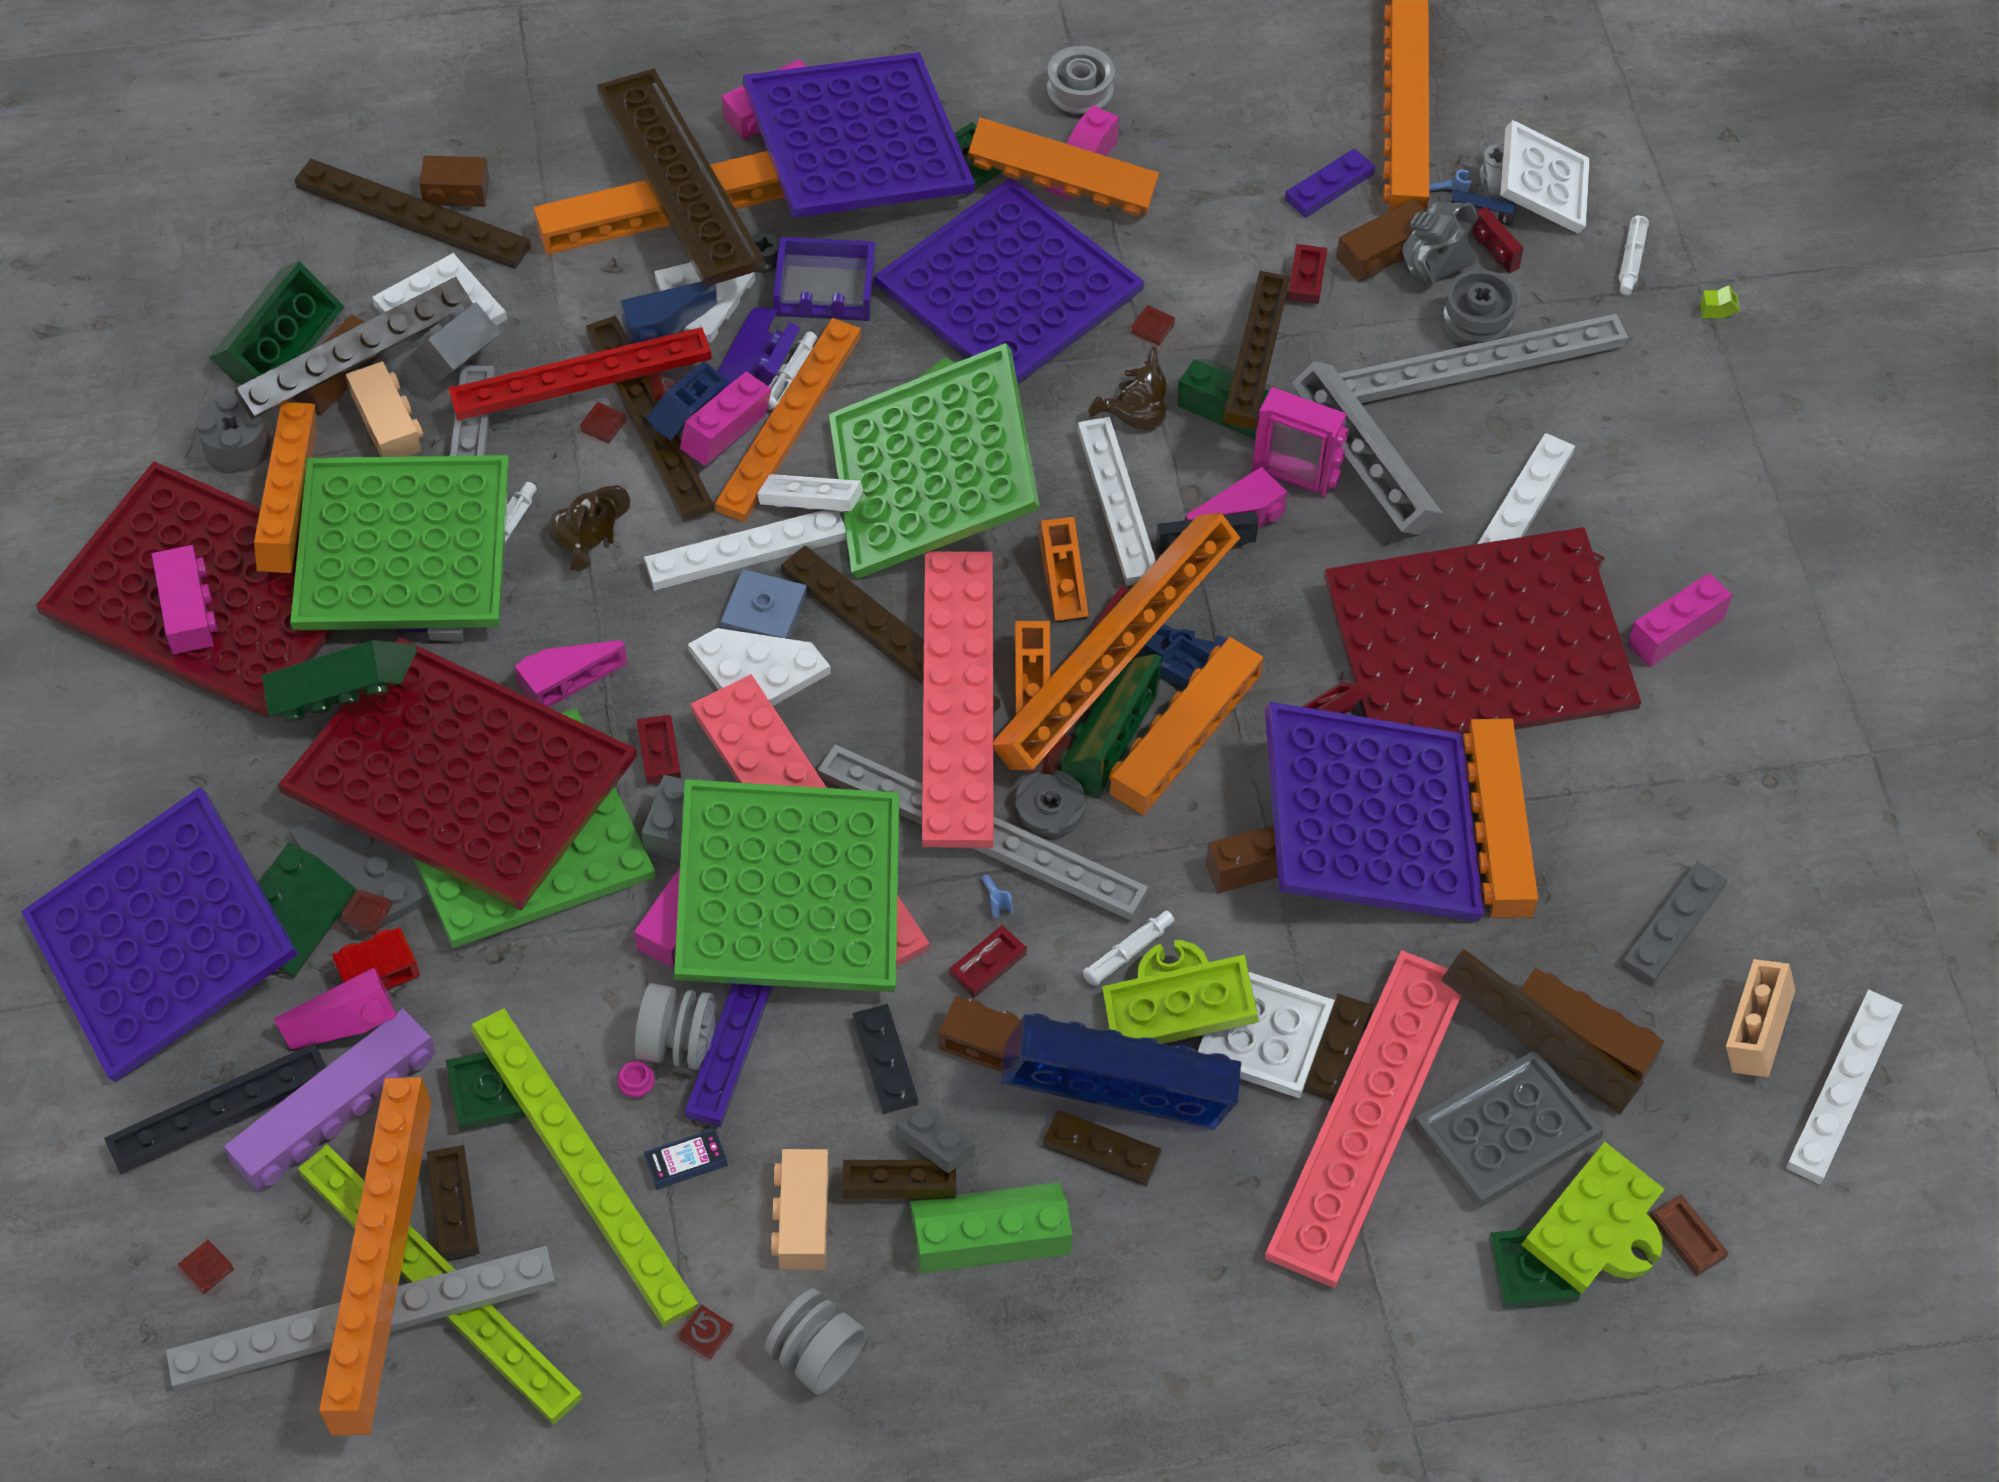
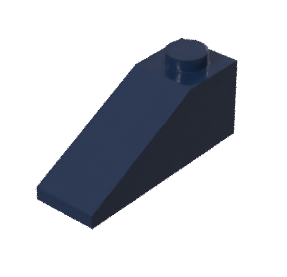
(666, 311)
(686, 399)

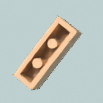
(385, 411)
(1760, 1018)
(801, 1209)

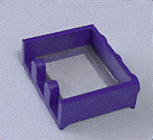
(824, 278)

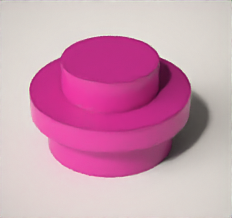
(635, 1079)

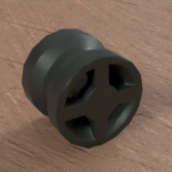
(769, 245)

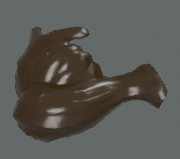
(1141, 400)
(588, 522)

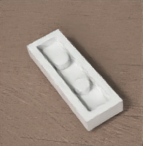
(810, 492)

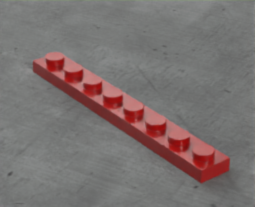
(579, 373)

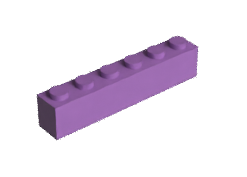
(329, 1101)

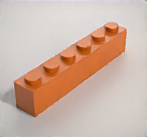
(1063, 166)
(284, 488)
(1185, 726)
(1501, 819)

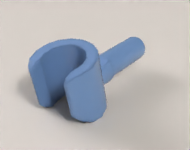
(1458, 183)
(999, 899)

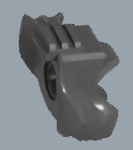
(1439, 227)

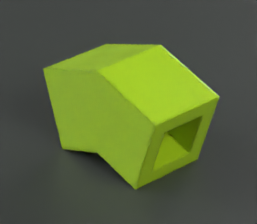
(1719, 303)

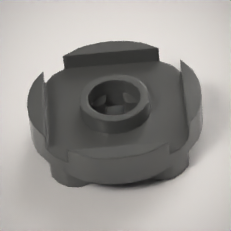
(1045, 821)

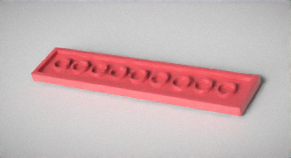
(958, 700)
(763, 751)
(1365, 1122)

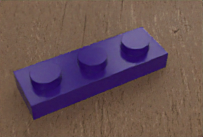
(1329, 183)

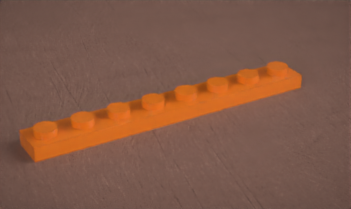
(788, 419)

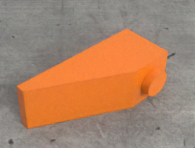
(1063, 568)
(1031, 659)

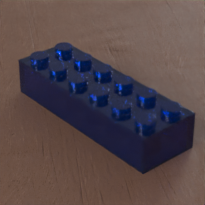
(1121, 1071)

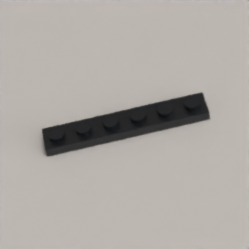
(213, 1109)

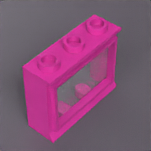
(1300, 441)

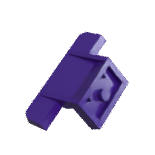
(756, 349)

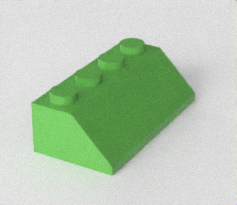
(991, 1227)

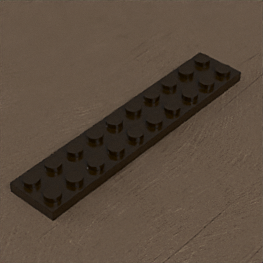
(680, 178)

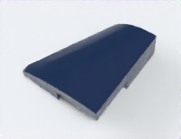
(1179, 653)

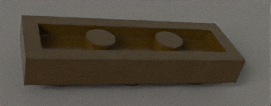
(1337, 1046)
(1102, 1147)
(896, 1180)
(452, 1202)

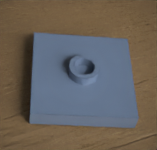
(763, 605)

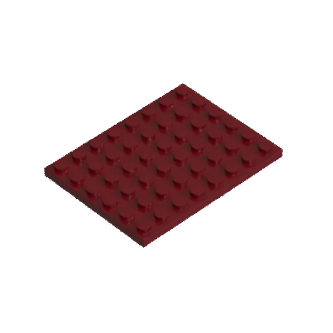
(116, 600)
(1484, 634)
(461, 776)

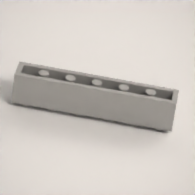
(1371, 451)

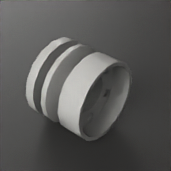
(681, 1027)
(815, 1341)

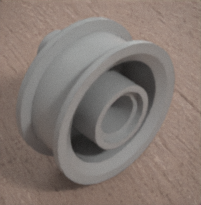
(1080, 79)

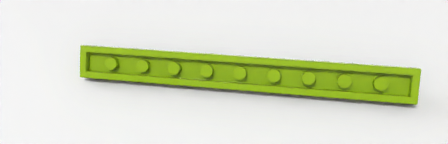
(584, 1168)
(483, 1327)

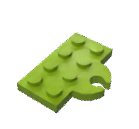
(1182, 997)
(1600, 1222)

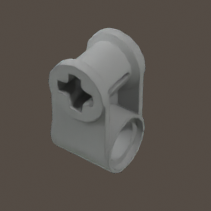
(1491, 172)

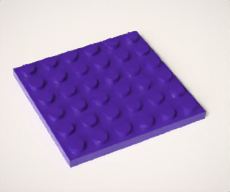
(857, 134)
(1009, 277)
(1372, 812)
(158, 934)

